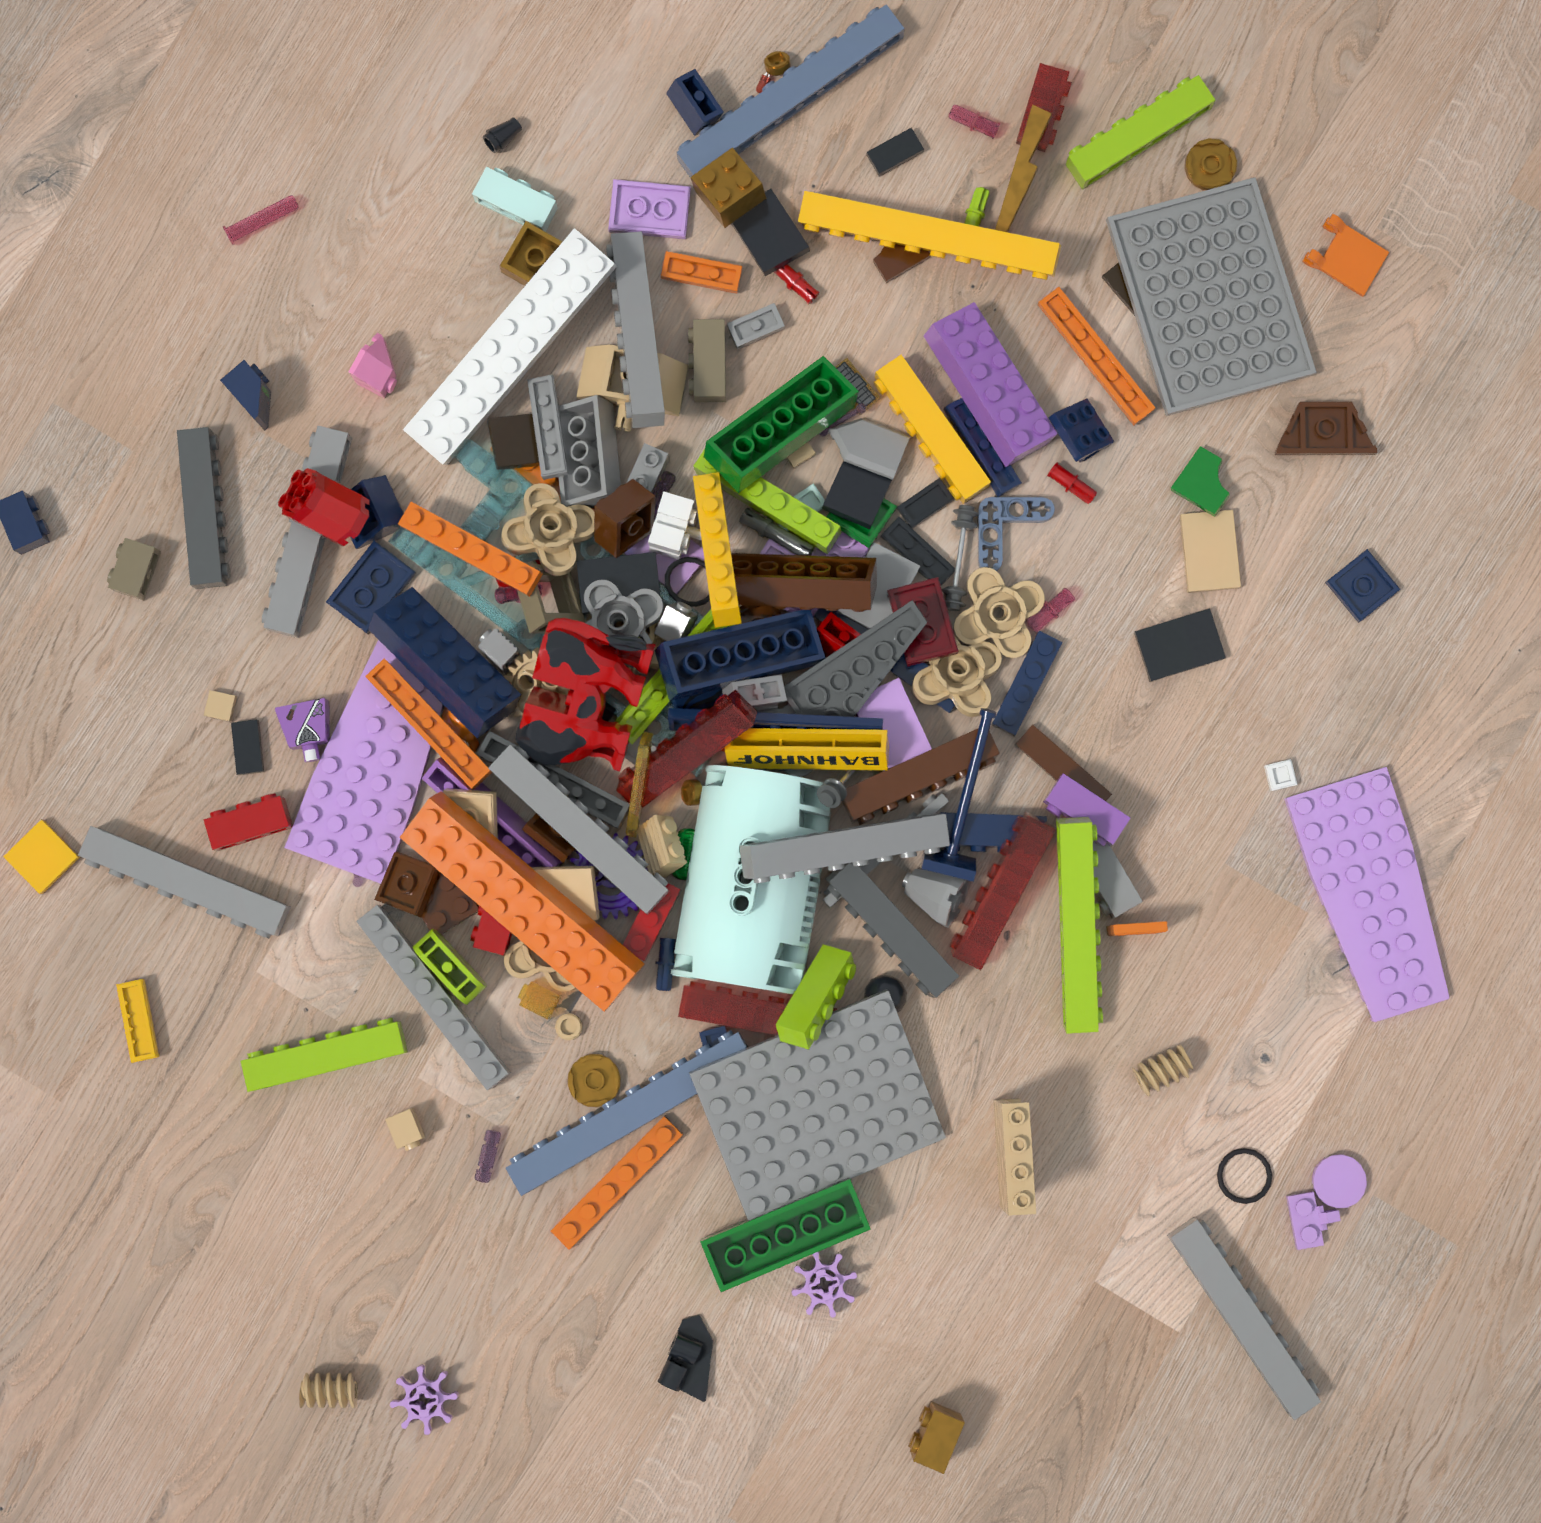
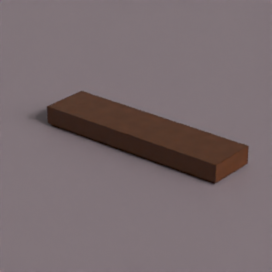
(1057, 762)

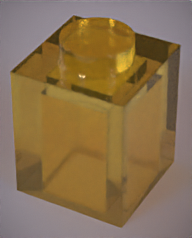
(539, 999)

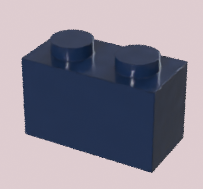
(694, 101)
(23, 523)

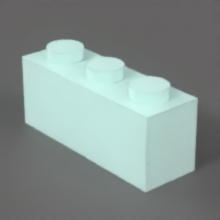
(514, 199)

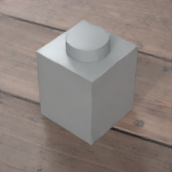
(676, 621)

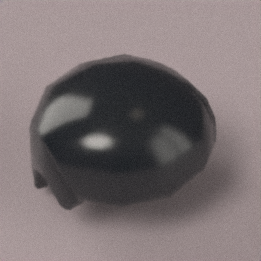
(892, 984)

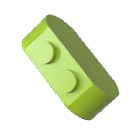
(449, 966)

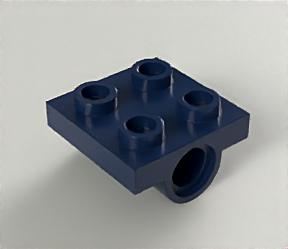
(1081, 430)

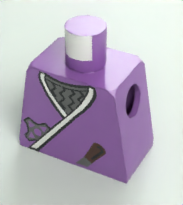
(306, 726)

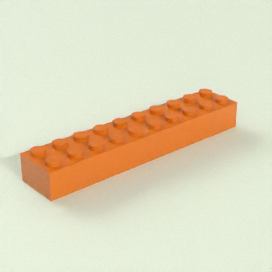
(522, 900)

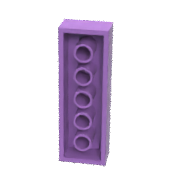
(990, 384)

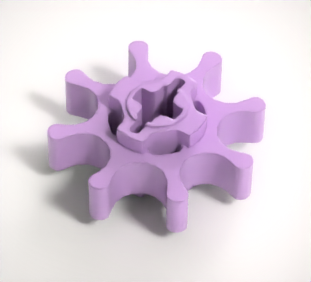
(827, 1295)
(417, 1409)

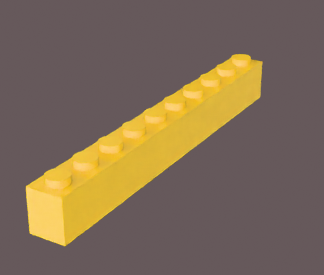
(929, 234)

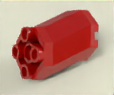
(324, 506)

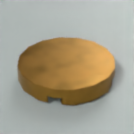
(1210, 164)
(594, 1080)

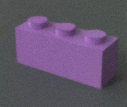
(1074, 801)

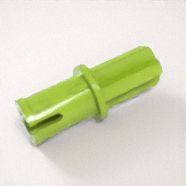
(977, 207)

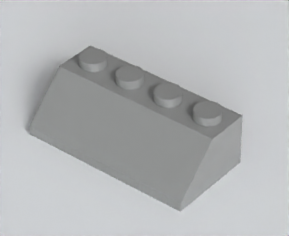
(589, 451)

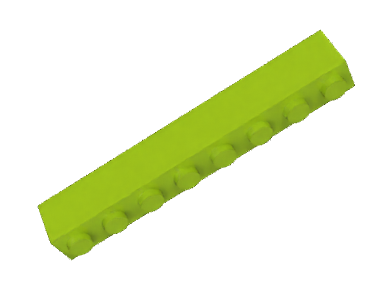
(1077, 924)

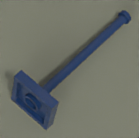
(949, 861)

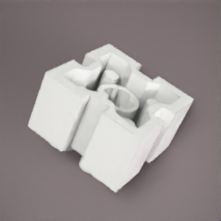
(674, 526)

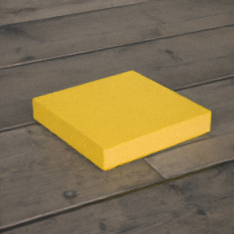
(41, 856)

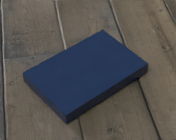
(370, 585)

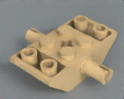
(604, 378)

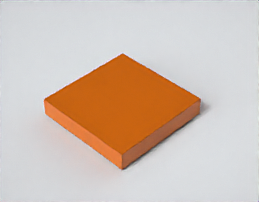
(1137, 928)

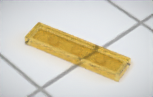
(639, 784)

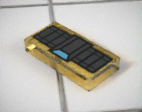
(866, 393)

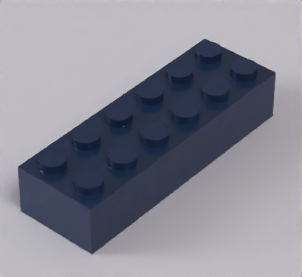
(739, 653)
(444, 662)

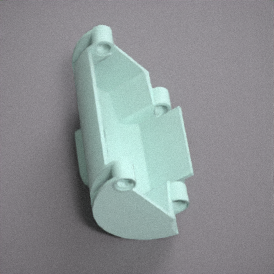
(772, 937)

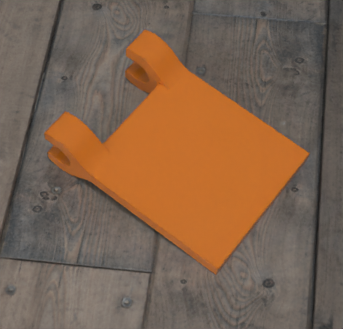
(1349, 258)

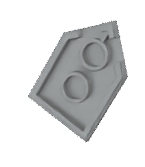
(870, 446)

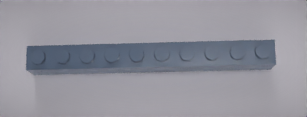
(794, 90)
(616, 1119)

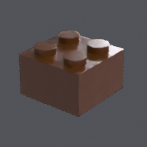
(624, 518)

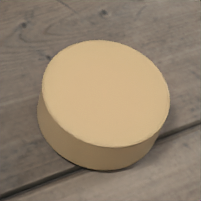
(568, 1026)

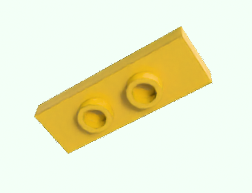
(137, 1020)

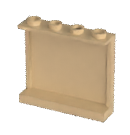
(1014, 1156)

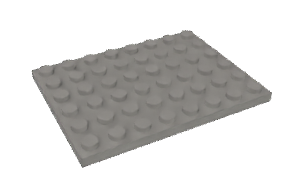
(1210, 296)
(820, 1114)

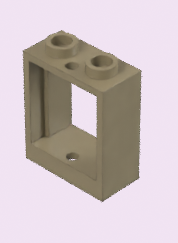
(565, 597)

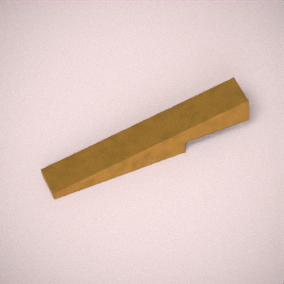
(1023, 170)

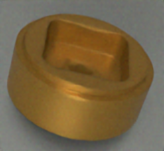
(777, 63)
(691, 792)

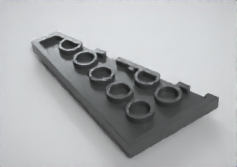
(854, 671)

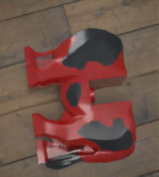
(588, 663)

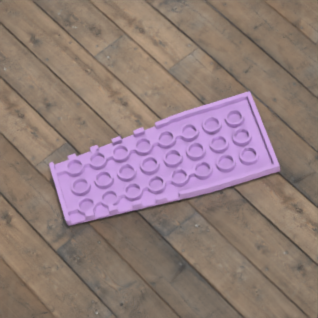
(364, 781)
(1371, 890)

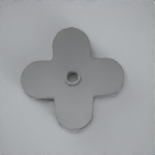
(609, 606)

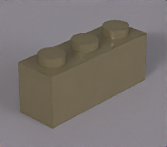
(707, 360)

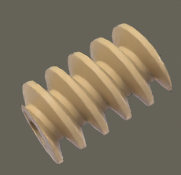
(1163, 1070)
(328, 1391)

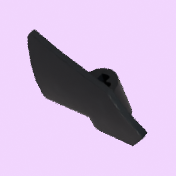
(689, 1359)

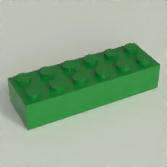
(780, 424)
(784, 1235)

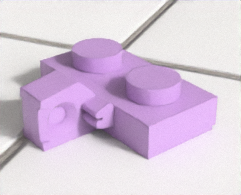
(1308, 1219)

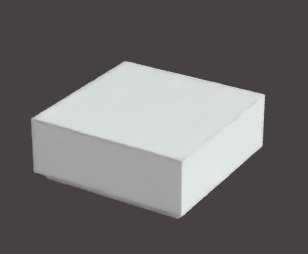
(1280, 775)

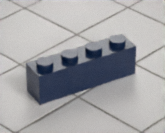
(984, 830)

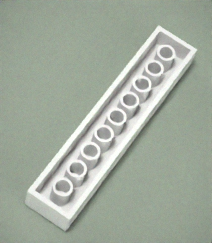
(510, 347)

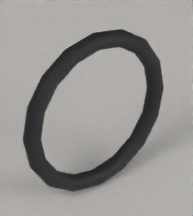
(669, 589)
(1225, 1190)

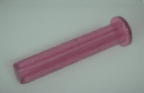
(261, 218)

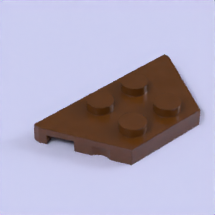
(1325, 430)

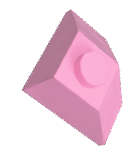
(374, 368)

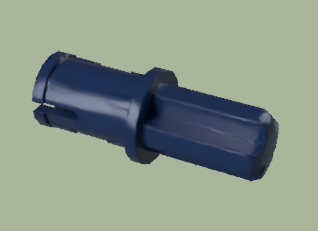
(665, 964)

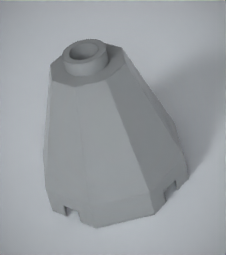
(936, 894)

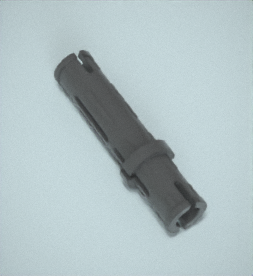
(768, 529)

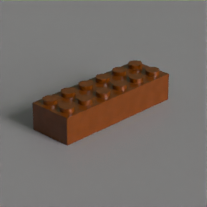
(805, 581)
(915, 776)

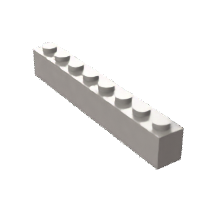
(637, 330)
(301, 545)
(578, 829)
(844, 846)
(184, 881)
(433, 997)
(1244, 1318)

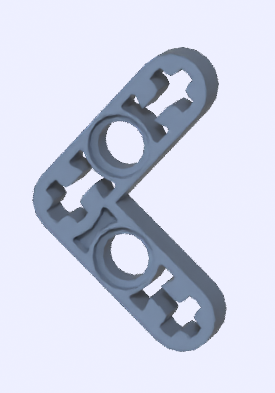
(1003, 516)

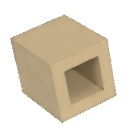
(405, 1129)

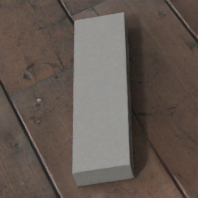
(548, 427)

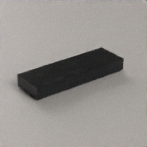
(916, 549)

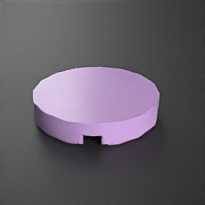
(1339, 1181)

